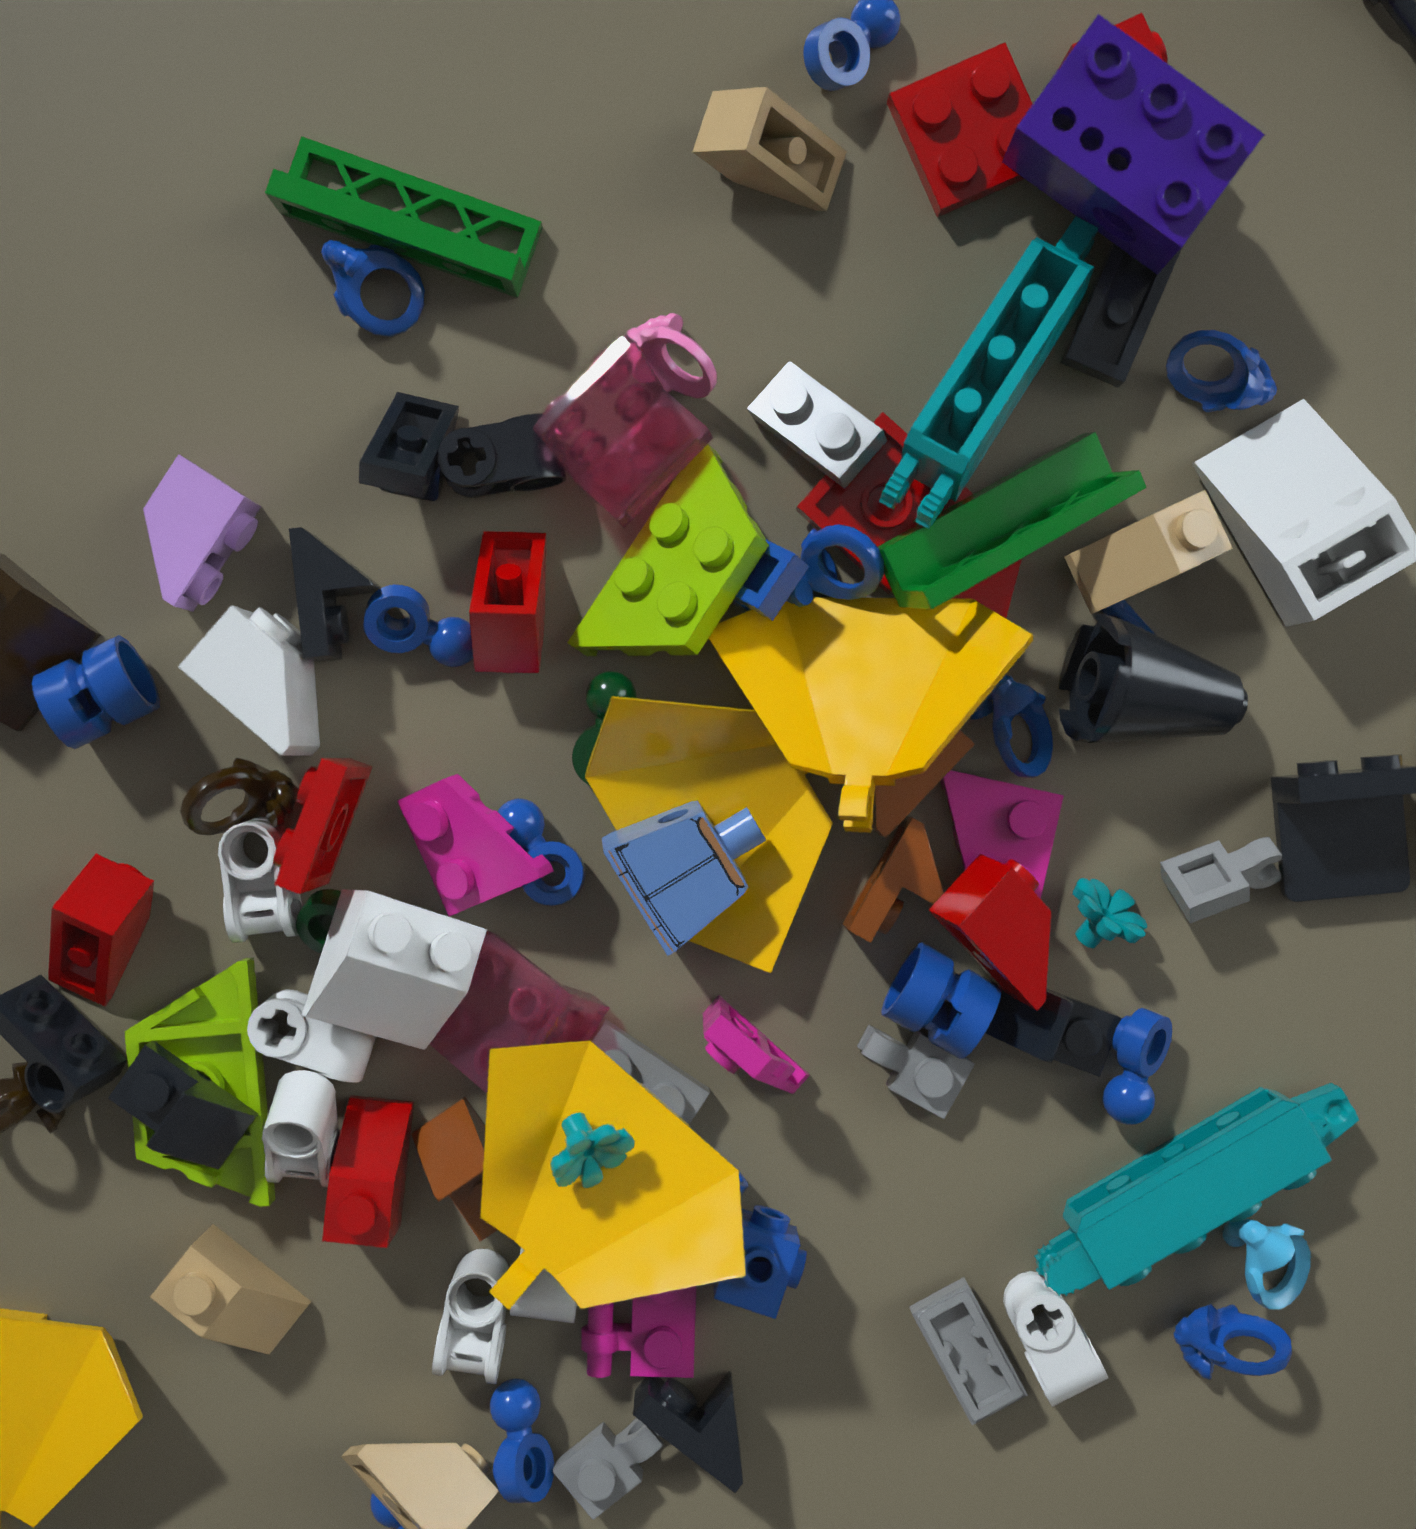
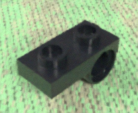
(61, 1046)

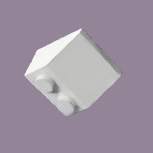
(260, 676)
(392, 968)

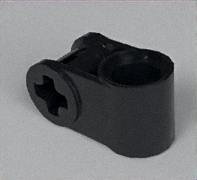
(508, 458)

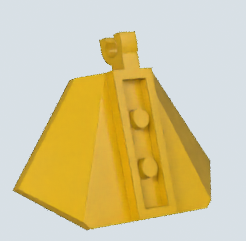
(867, 684)
(677, 753)
(649, 1225)
(59, 1408)

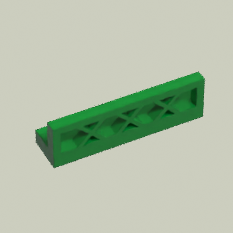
(402, 231)
(1005, 522)

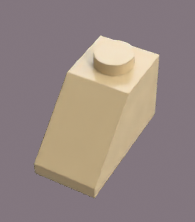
(769, 147)
(1148, 552)
(230, 1295)
(425, 1482)

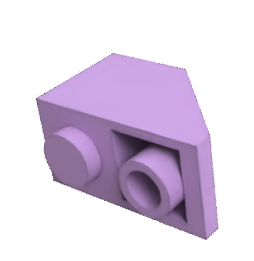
(193, 530)

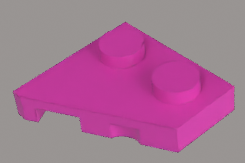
(1002, 821)
(467, 845)
(738, 1044)

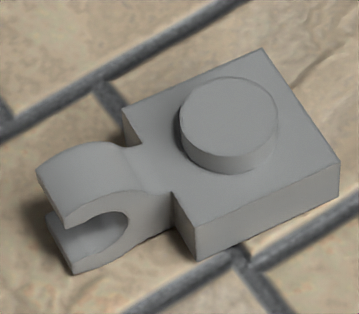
(1214, 880)
(919, 1069)
(606, 1465)

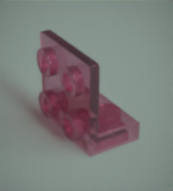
(621, 432)
(513, 1006)

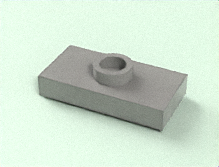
(968, 1351)

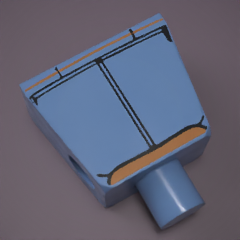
(682, 868)

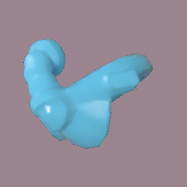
(1269, 1250)

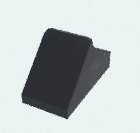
(406, 447)
(320, 578)
(1058, 1031)
(183, 1107)
(702, 1434)

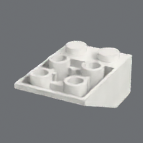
(1307, 513)

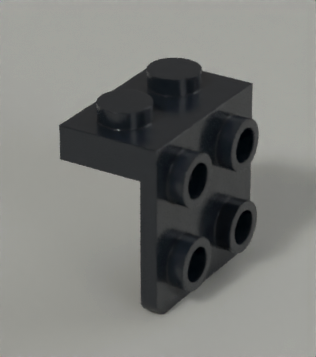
(1343, 828)

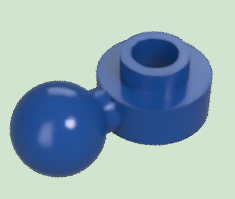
(849, 43)
(447, 639)
(527, 832)
(1141, 1049)
(524, 1458)

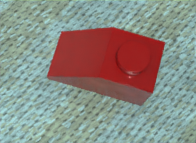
(509, 602)
(1001, 925)
(98, 927)
(369, 1172)

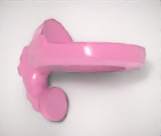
(652, 341)

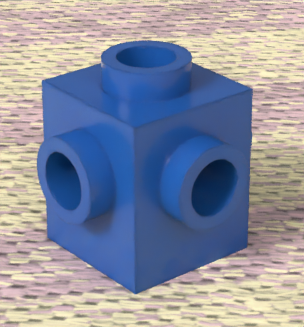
(770, 1263)

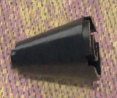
(1143, 687)

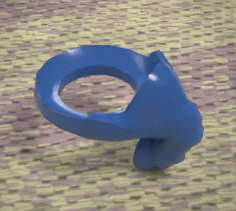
(349, 270)
(1244, 387)
(822, 573)
(1014, 699)
(1208, 1329)

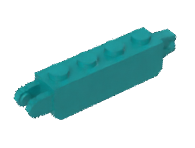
(993, 371)
(1193, 1186)

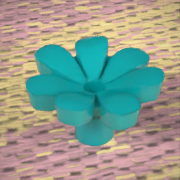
(1106, 914)
(589, 1151)

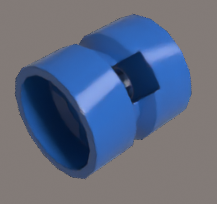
(88, 696)
(919, 997)

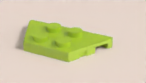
(677, 569)
(211, 1036)

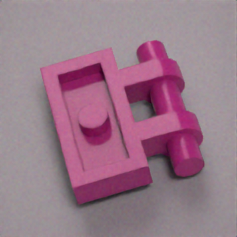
(658, 1337)

